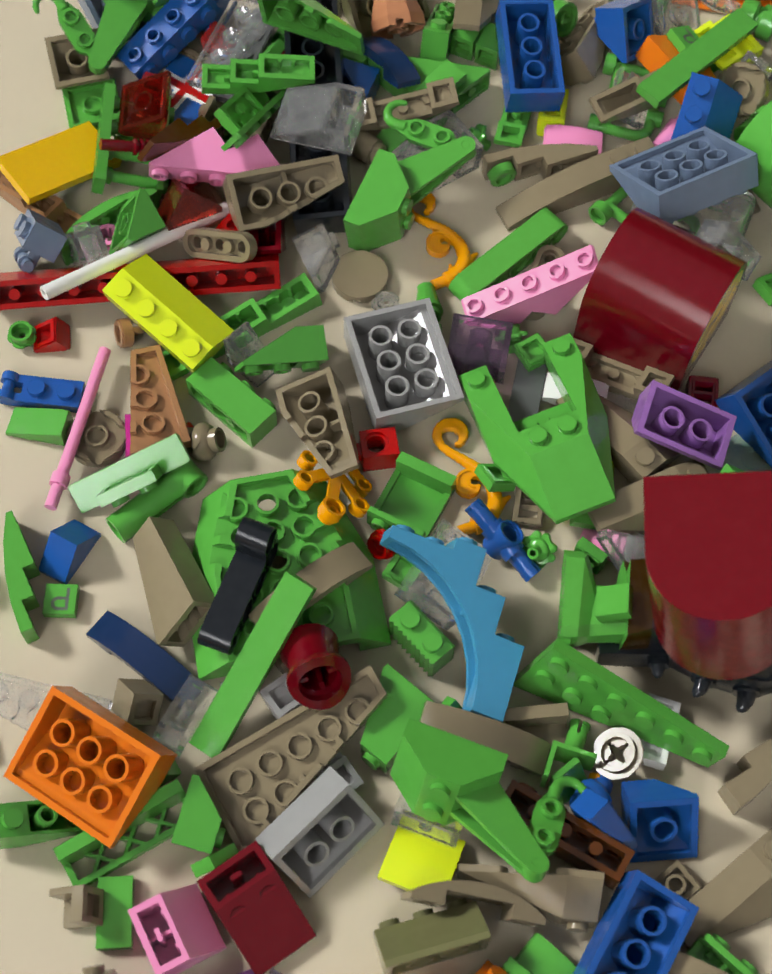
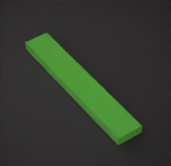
(696, 57)
(253, 664)

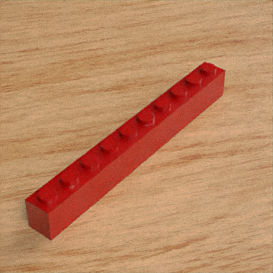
(197, 275)

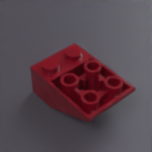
(256, 908)

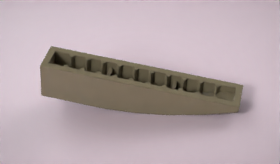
(570, 186)

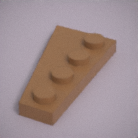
(153, 401)

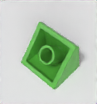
(136, 221)

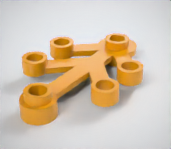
(331, 508)

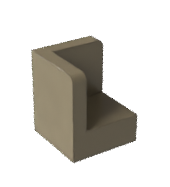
(137, 702)
(81, 905)

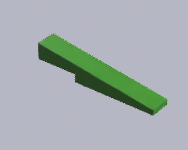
(264, 315)

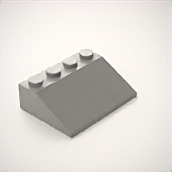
(402, 364)

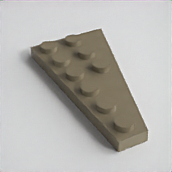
(279, 762)

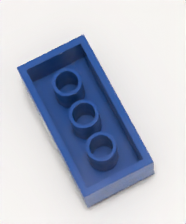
(529, 55)

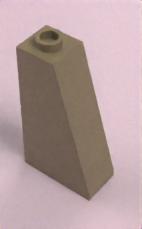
(172, 582)

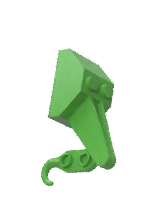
(114, 30)
(392, 187)
(459, 781)

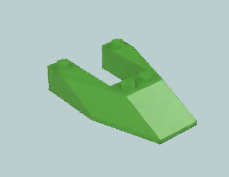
(557, 454)

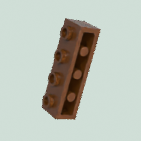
(580, 841)

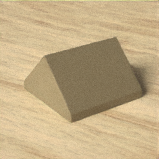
(69, 66)

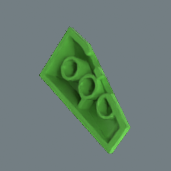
(311, 21)

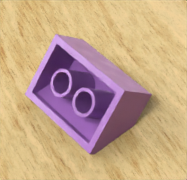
(683, 424)

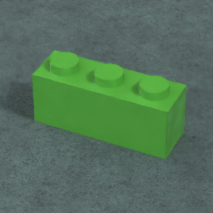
(232, 401)

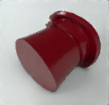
(317, 671)

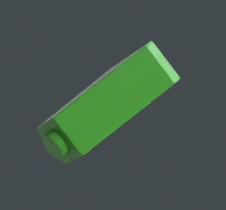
(389, 720)

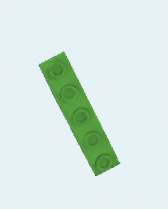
(476, 81)

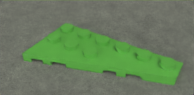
(593, 691)

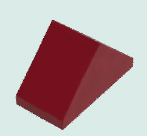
(271, 239)

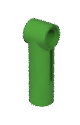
(172, 487)

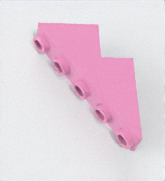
(205, 161)
(537, 290)

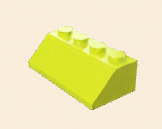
(167, 312)

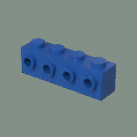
(167, 35)

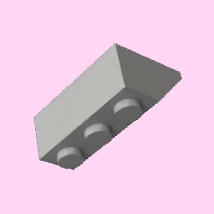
(319, 831)

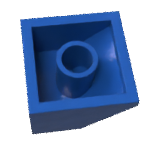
(624, 26)

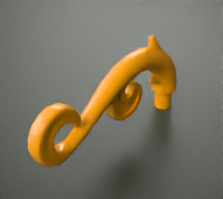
(443, 234)
(463, 483)

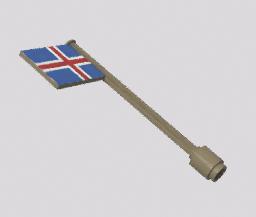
(188, 100)

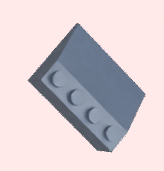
(687, 174)

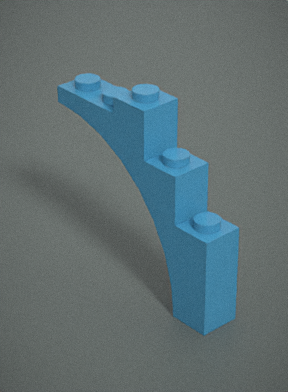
(454, 571)

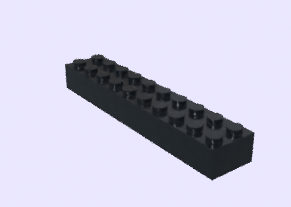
(329, 68)

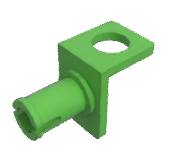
(571, 749)

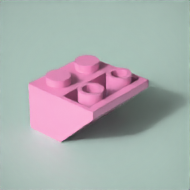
(176, 930)

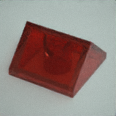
(145, 106)
(186, 205)

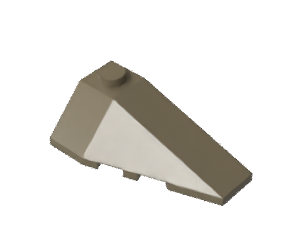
(582, 49)
(631, 453)
(562, 897)

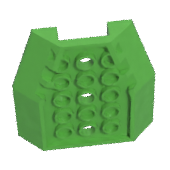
(350, 610)

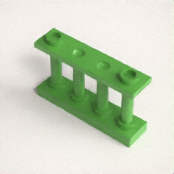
(109, 127)

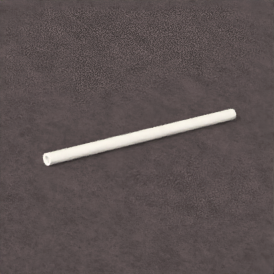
(124, 256)

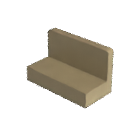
(543, 721)

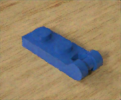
(41, 392)

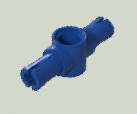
(502, 539)

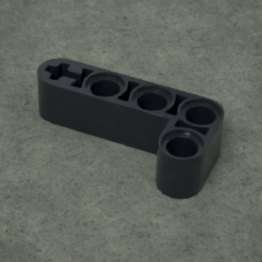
(255, 552)

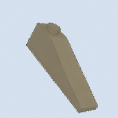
(473, 14)
(272, 193)
(322, 420)
(627, 512)
(736, 895)

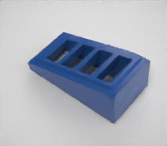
(602, 815)

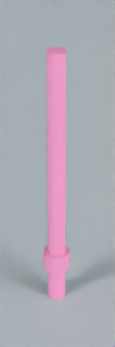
(60, 478)

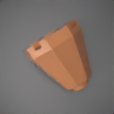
(396, 17)

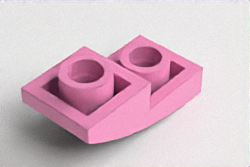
(572, 135)

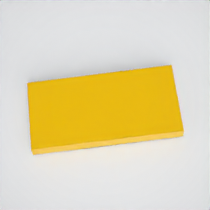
(53, 163)

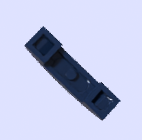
(396, 65)
(139, 654)

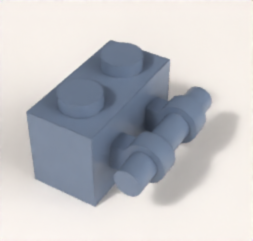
(38, 239)

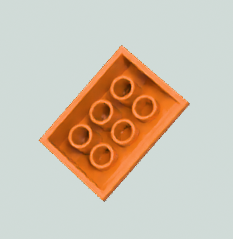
(89, 764)

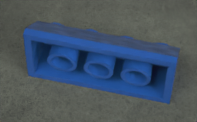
(708, 104)
(638, 929)

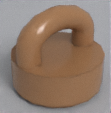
(125, 332)

